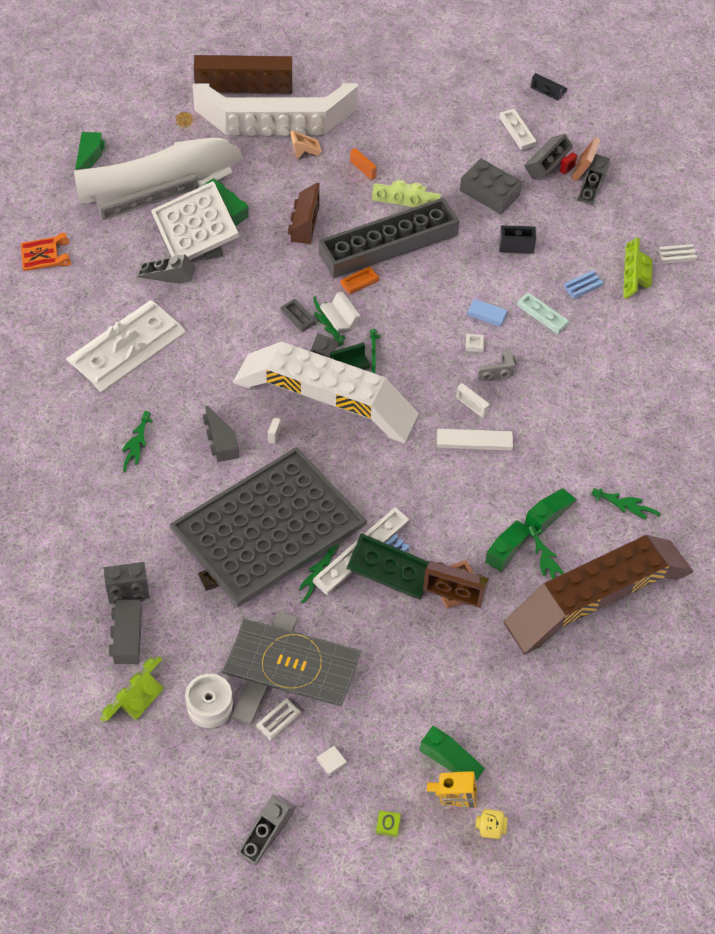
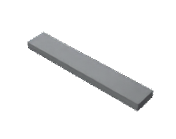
(148, 196)
(254, 692)

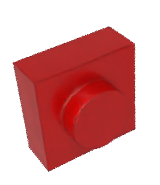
(568, 163)

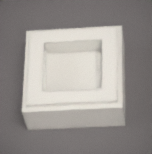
(474, 343)
(274, 430)
(331, 761)

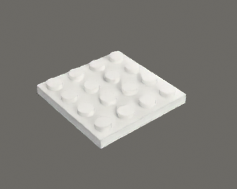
(195, 222)

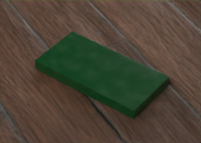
(388, 566)

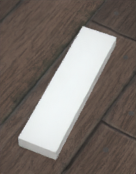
(474, 439)

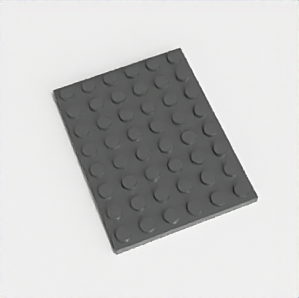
(267, 526)

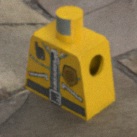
(455, 789)

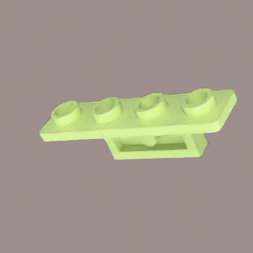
(403, 194)

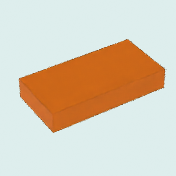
(363, 163)
(359, 280)

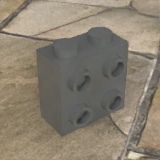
(126, 582)

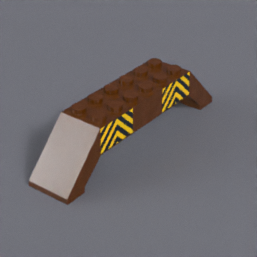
(593, 587)

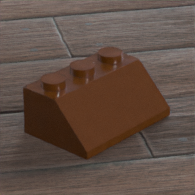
(305, 215)
(455, 584)

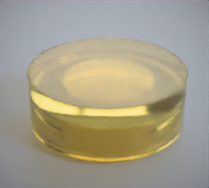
(184, 119)

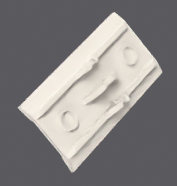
(126, 345)

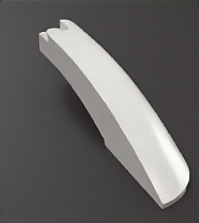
(177, 161)

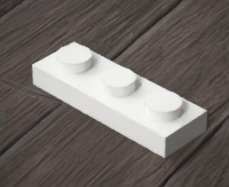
(517, 129)

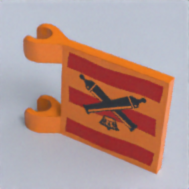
(43, 253)

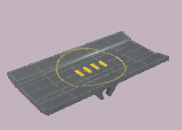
(292, 662)

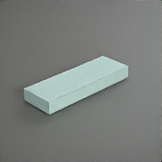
(543, 313)

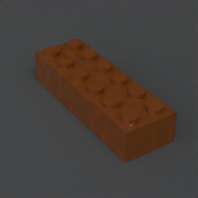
(244, 73)

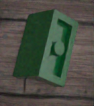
(352, 355)

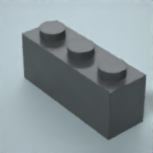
(548, 156)
(126, 632)

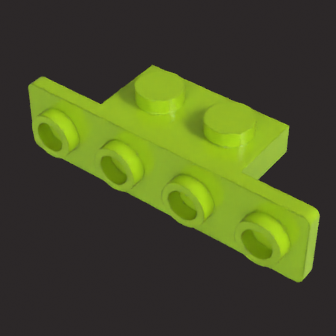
(637, 268)
(138, 694)

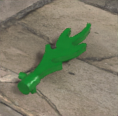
(325, 321)
(373, 336)
(134, 443)
(628, 502)
(545, 560)
(317, 568)

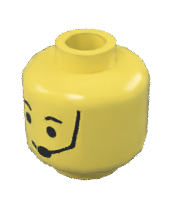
(492, 824)

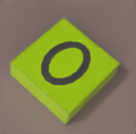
(388, 823)

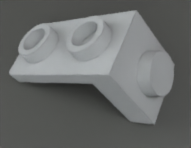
(502, 370)

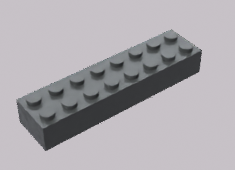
(388, 237)

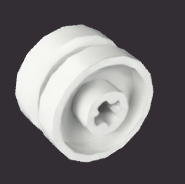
(209, 700)

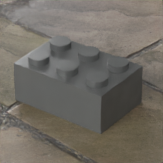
(490, 186)

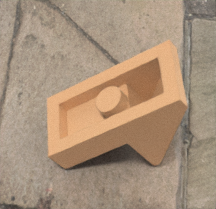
(303, 143)

